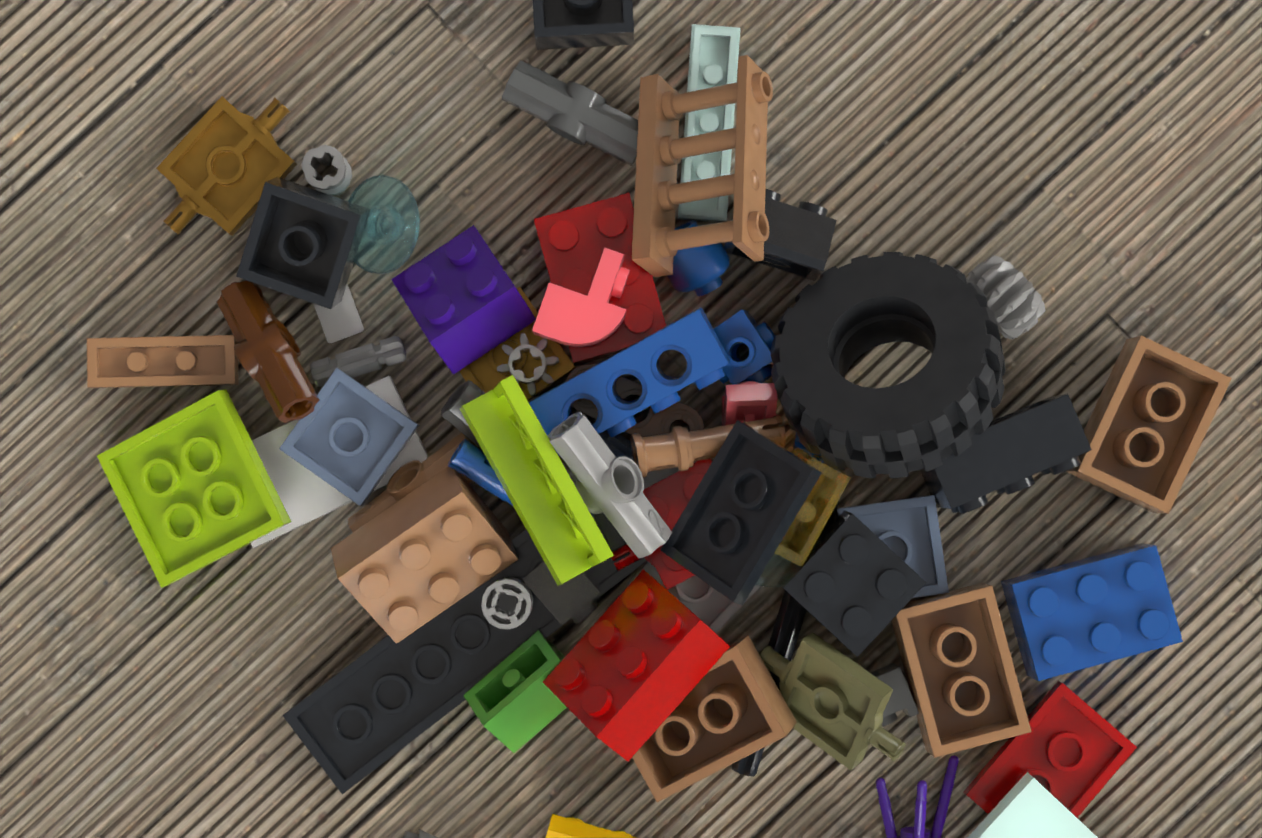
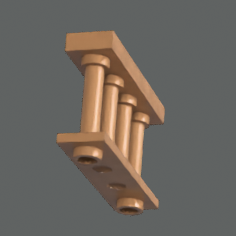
(660, 151)

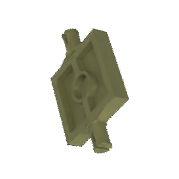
(834, 701)

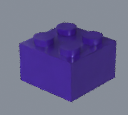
(463, 299)

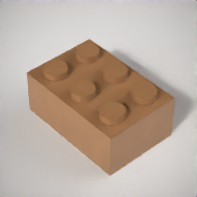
(1149, 424)
(423, 554)
(960, 670)
(716, 724)

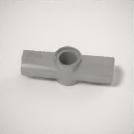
(610, 485)

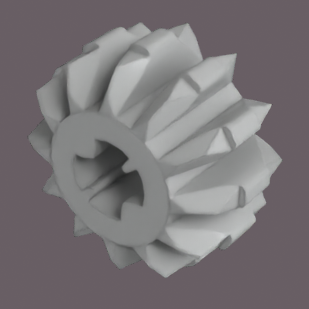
(1008, 295)

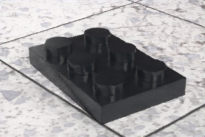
(740, 512)

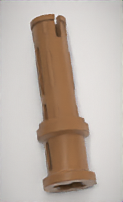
(683, 447)

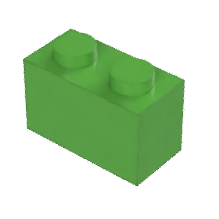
(513, 698)

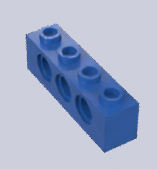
(688, 335)

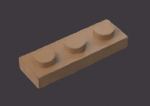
(162, 361)

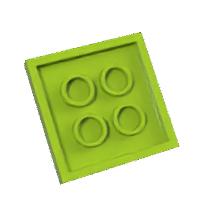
(193, 488)

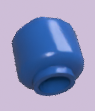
(698, 267)

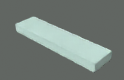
(711, 64)

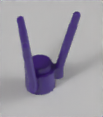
(919, 829)

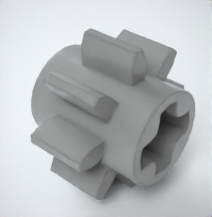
(516, 356)

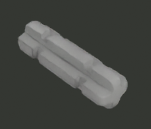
(360, 360)

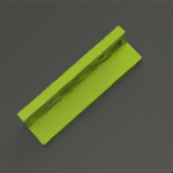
(536, 481)

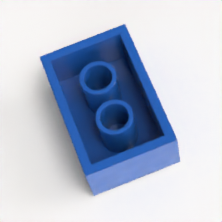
(1091, 611)

